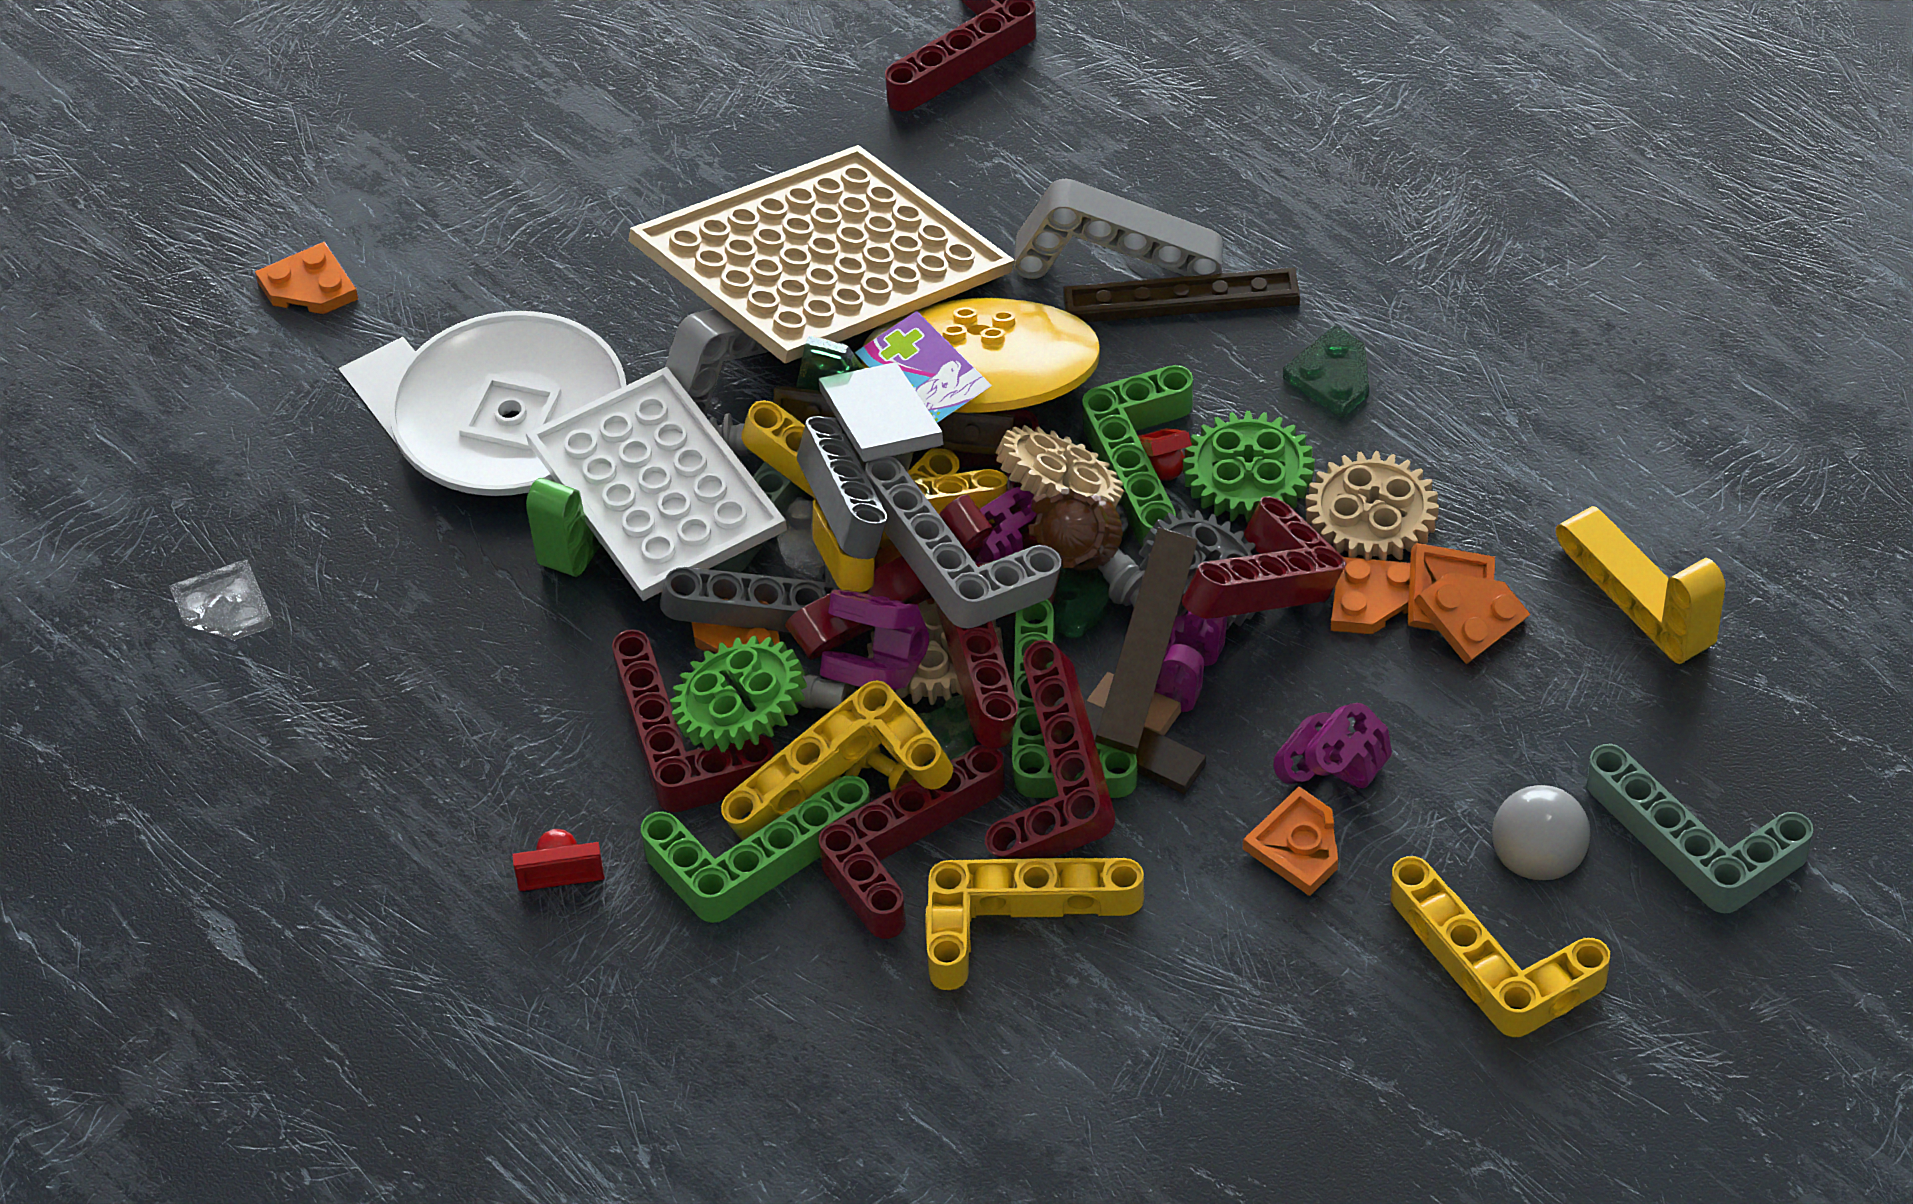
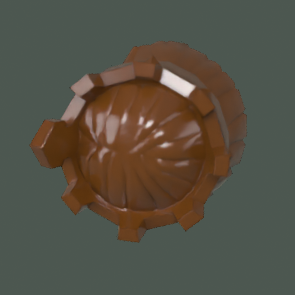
(1078, 528)

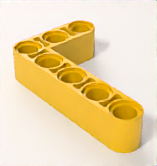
(785, 432)
(857, 573)
(1674, 612)

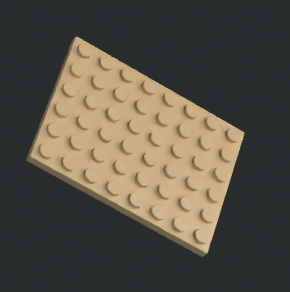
(820, 252)

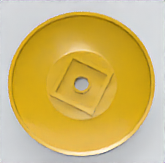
(1016, 345)

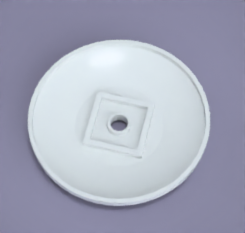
(465, 378)

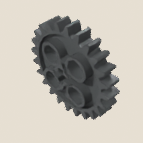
(1213, 544)

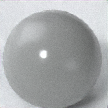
(1541, 833)

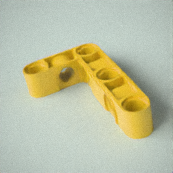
(839, 742)
(1010, 889)
(1484, 967)

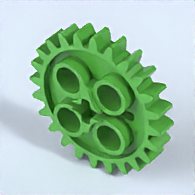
(1245, 462)
(713, 711)

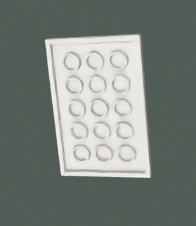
(656, 481)

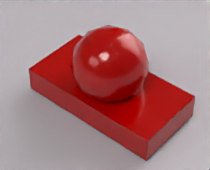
(1165, 451)
(558, 862)

